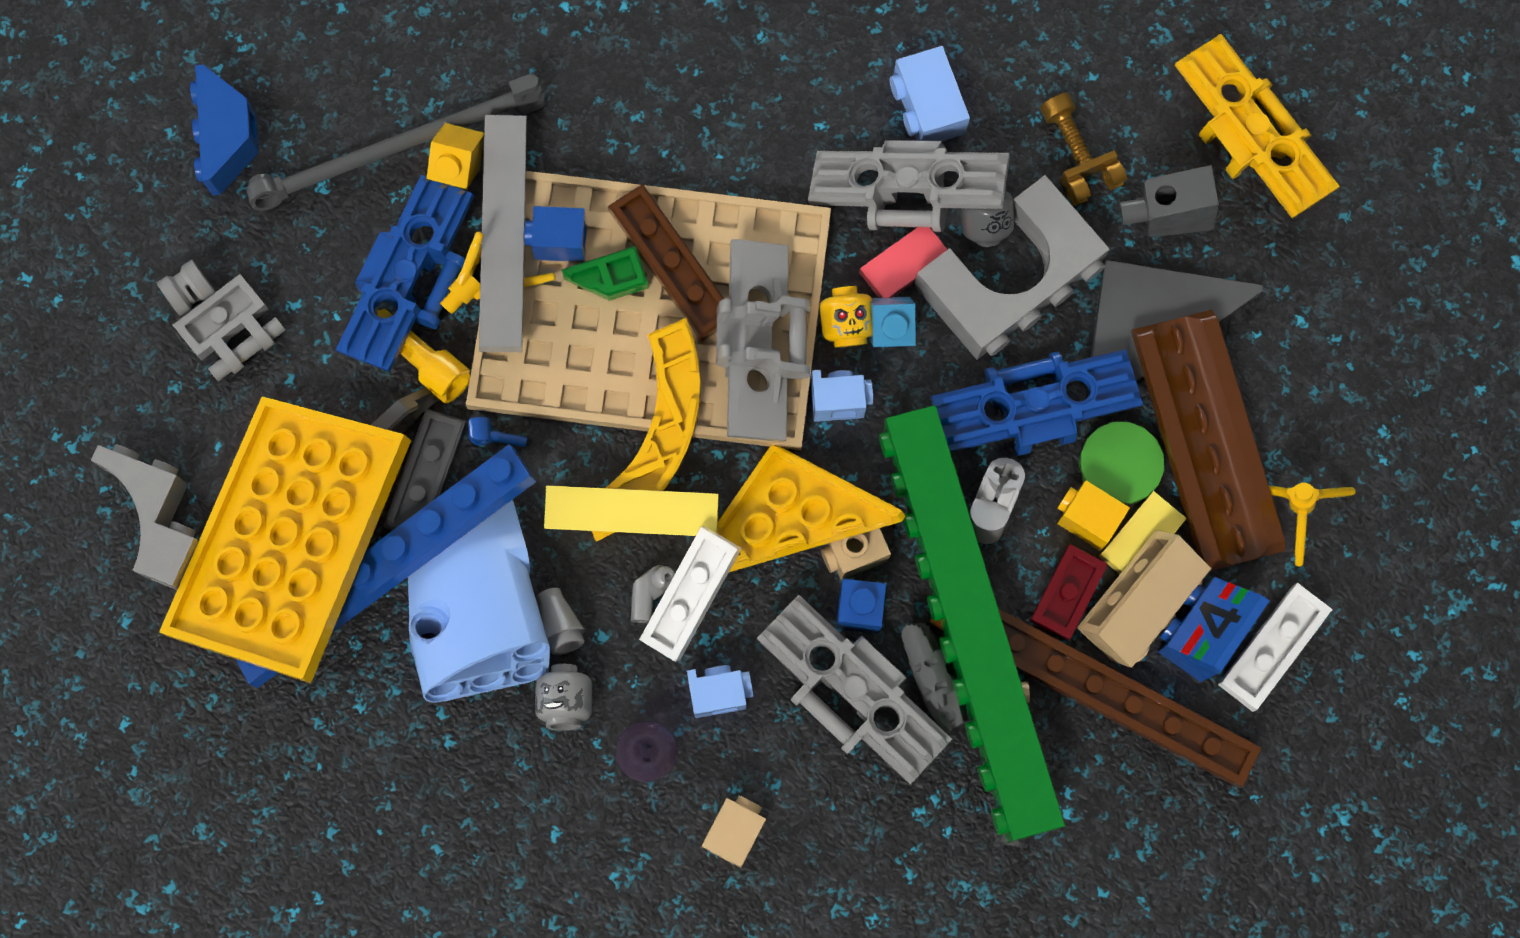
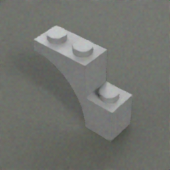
(156, 494)

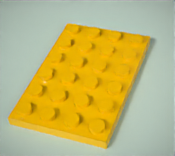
(286, 538)

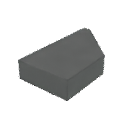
(406, 411)

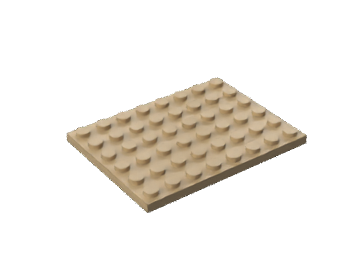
(593, 355)

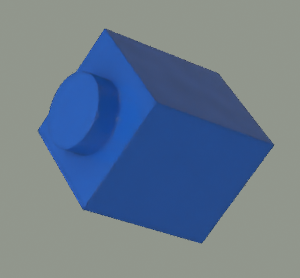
(557, 234)
(860, 606)

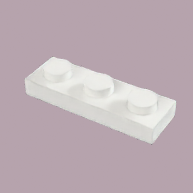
(690, 593)
(1275, 647)

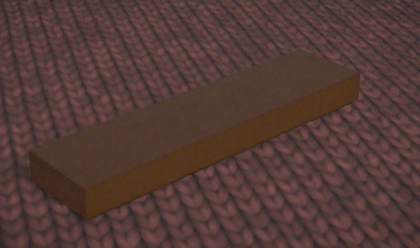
(669, 259)

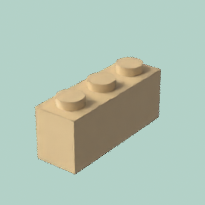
(1144, 598)

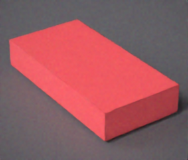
(898, 265)

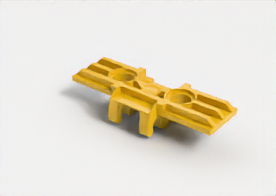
(1249, 133)

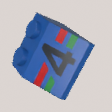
(1211, 627)

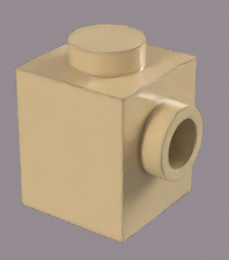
(856, 553)

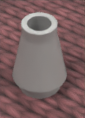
(559, 621)

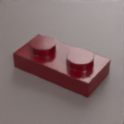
(1068, 592)

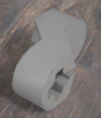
(1001, 482)

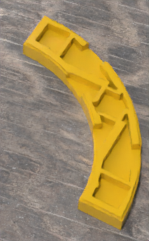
(673, 416)

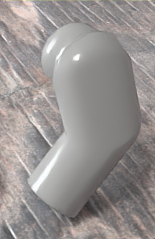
(647, 589)

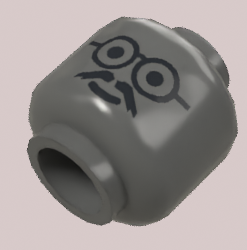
(988, 226)

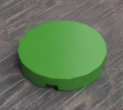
(1122, 461)

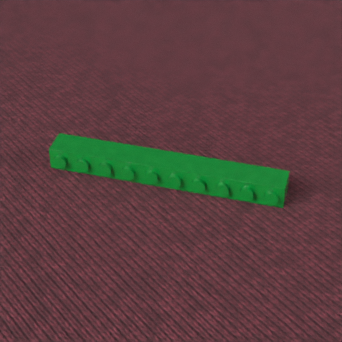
(971, 626)

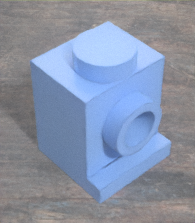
(840, 395)
(719, 691)

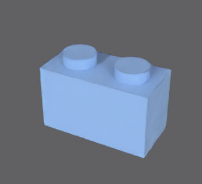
(929, 96)

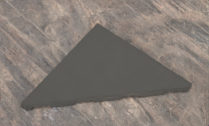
(1144, 296)

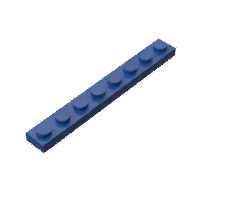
(426, 536)

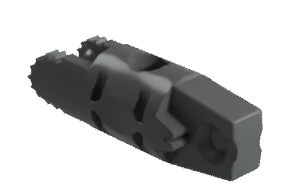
(933, 675)

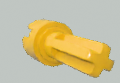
(437, 369)

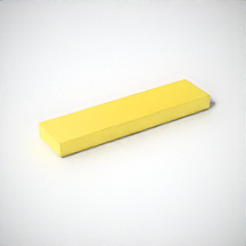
(630, 510)

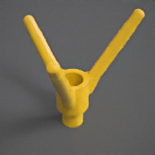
(467, 287)
(1302, 501)

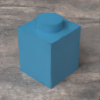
(893, 322)

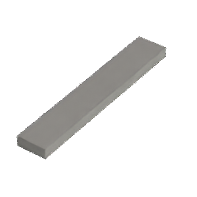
(503, 234)

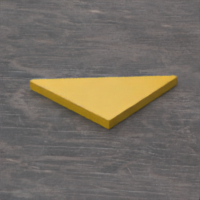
(797, 507)

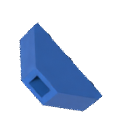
(223, 130)

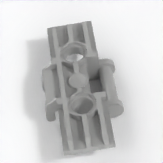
(914, 169)
(746, 340)
(862, 680)

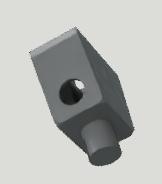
(1175, 203)

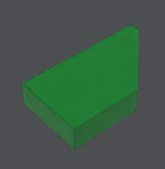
(609, 275)

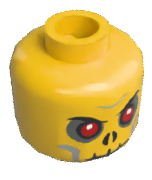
(846, 317)

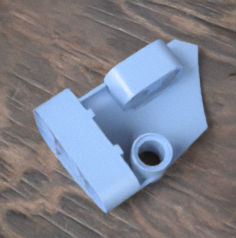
(482, 612)

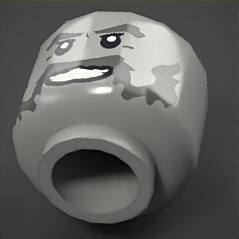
(563, 697)

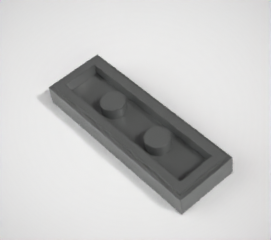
(426, 466)

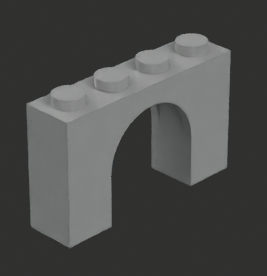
(986, 317)

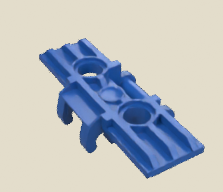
(394, 269)
(1039, 412)

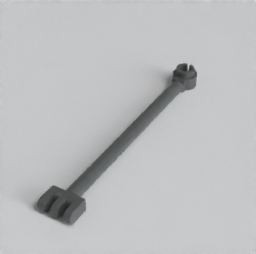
(269, 192)

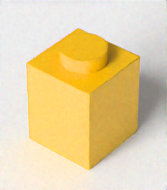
(455, 155)
(1091, 514)

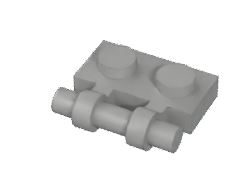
(220, 319)

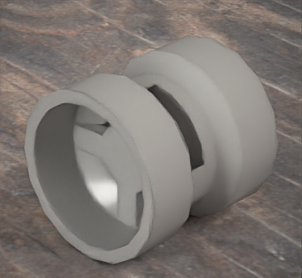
(179, 295)

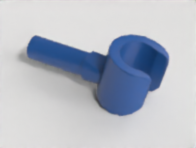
(482, 434)

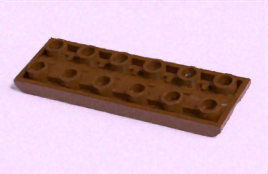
(1208, 440)

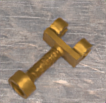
(1059, 111)

